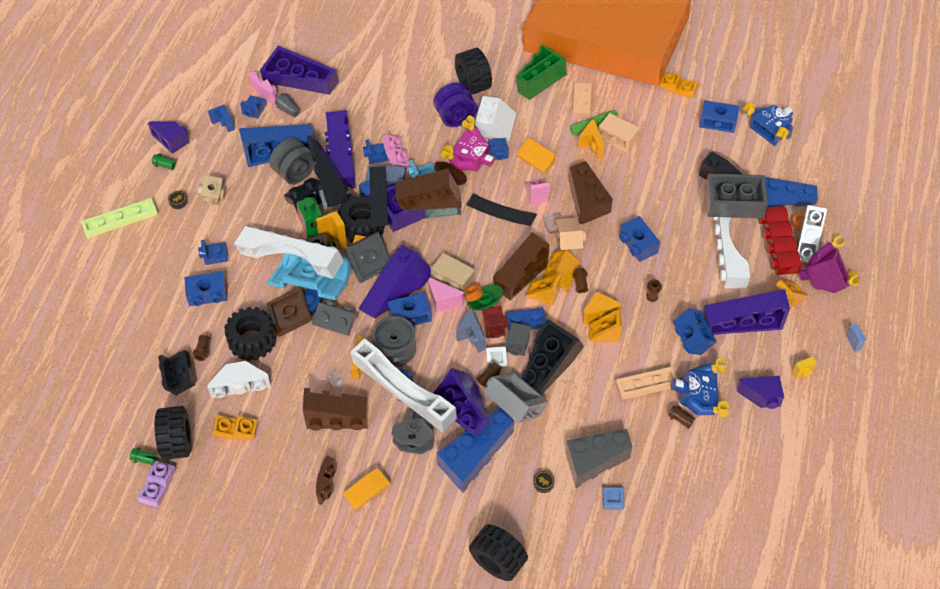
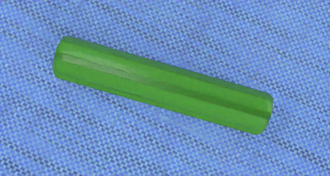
(579, 127)

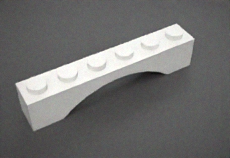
(258, 243)
(734, 267)
(426, 404)

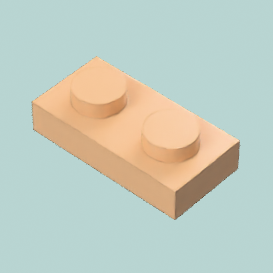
(582, 98)

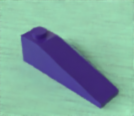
(399, 278)
(463, 393)

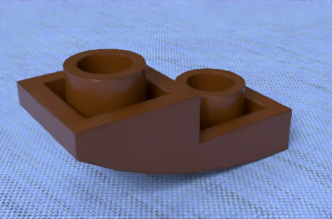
(323, 484)

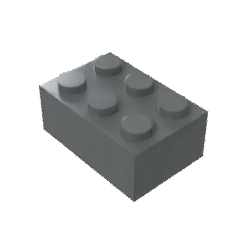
(736, 196)

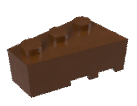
(428, 191)
(588, 193)
(523, 266)
(334, 412)

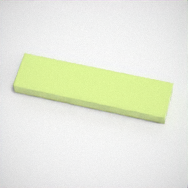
(119, 217)

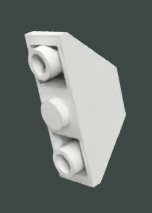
(810, 231)
(238, 379)

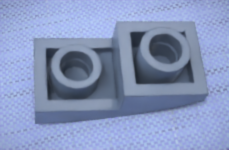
(393, 174)

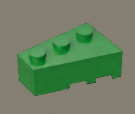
(541, 72)

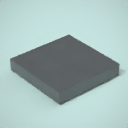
(367, 257)

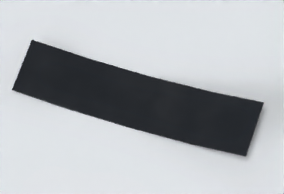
(378, 196)
(500, 211)

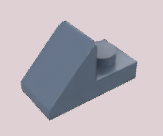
(470, 329)

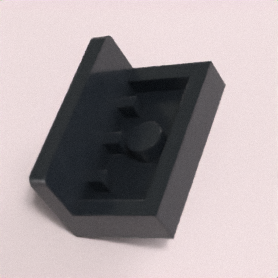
(306, 190)
(176, 372)

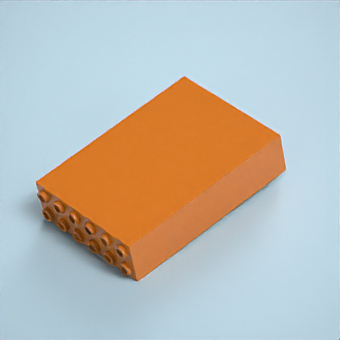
(610, 35)

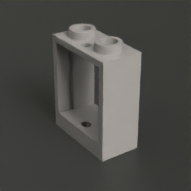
(515, 396)

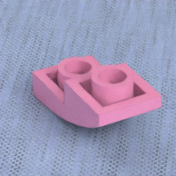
(262, 87)
(394, 151)

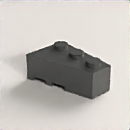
(597, 453)

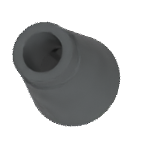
(287, 105)

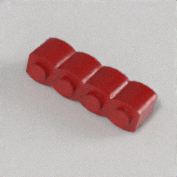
(780, 241)

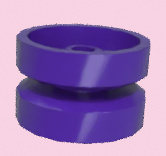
(454, 104)

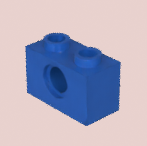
(719, 116)
(639, 239)
(213, 284)
(418, 303)
(694, 331)

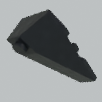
(719, 164)
(333, 187)
(551, 356)

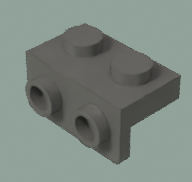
(334, 318)

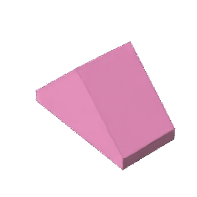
(537, 191)
(444, 296)

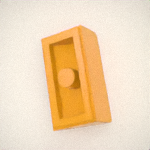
(537, 155)

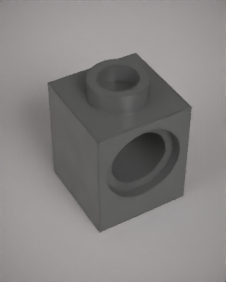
(518, 339)

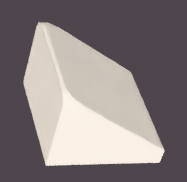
(496, 355)

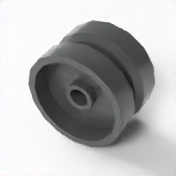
(292, 161)
(395, 339)

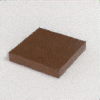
(289, 312)

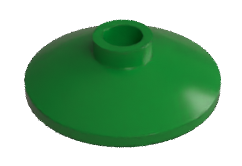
(491, 295)

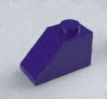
(169, 134)
(762, 391)

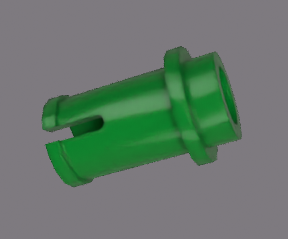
(159, 160)
(142, 456)

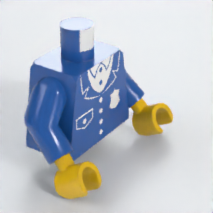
(771, 122)
(700, 389)

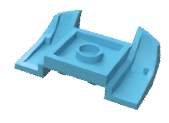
(299, 272)

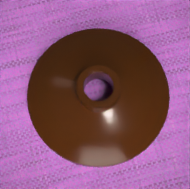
(459, 176)

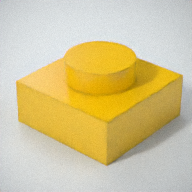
(804, 368)

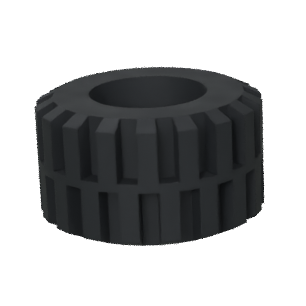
(473, 70)
(355, 209)
(250, 346)
(172, 432)
(498, 552)

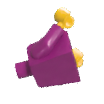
(828, 269)

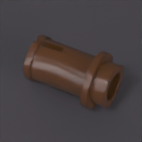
(580, 280)
(653, 287)
(200, 352)
(492, 370)
(681, 416)

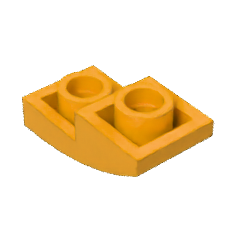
(675, 84)
(230, 428)
(366, 489)

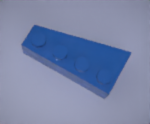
(261, 141)
(470, 453)

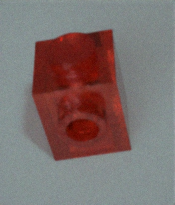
(494, 322)

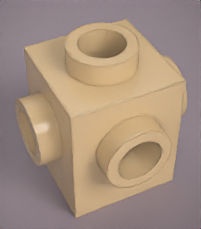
(210, 190)

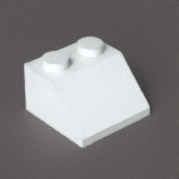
(495, 118)

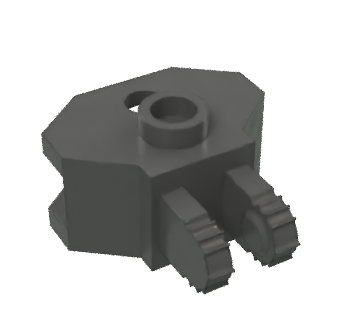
(413, 432)

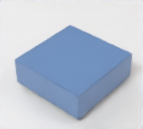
(855, 337)
(613, 498)

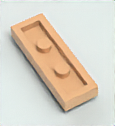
(645, 383)

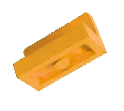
(334, 227)
(564, 264)

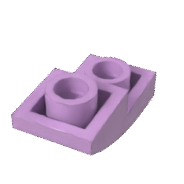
(157, 484)

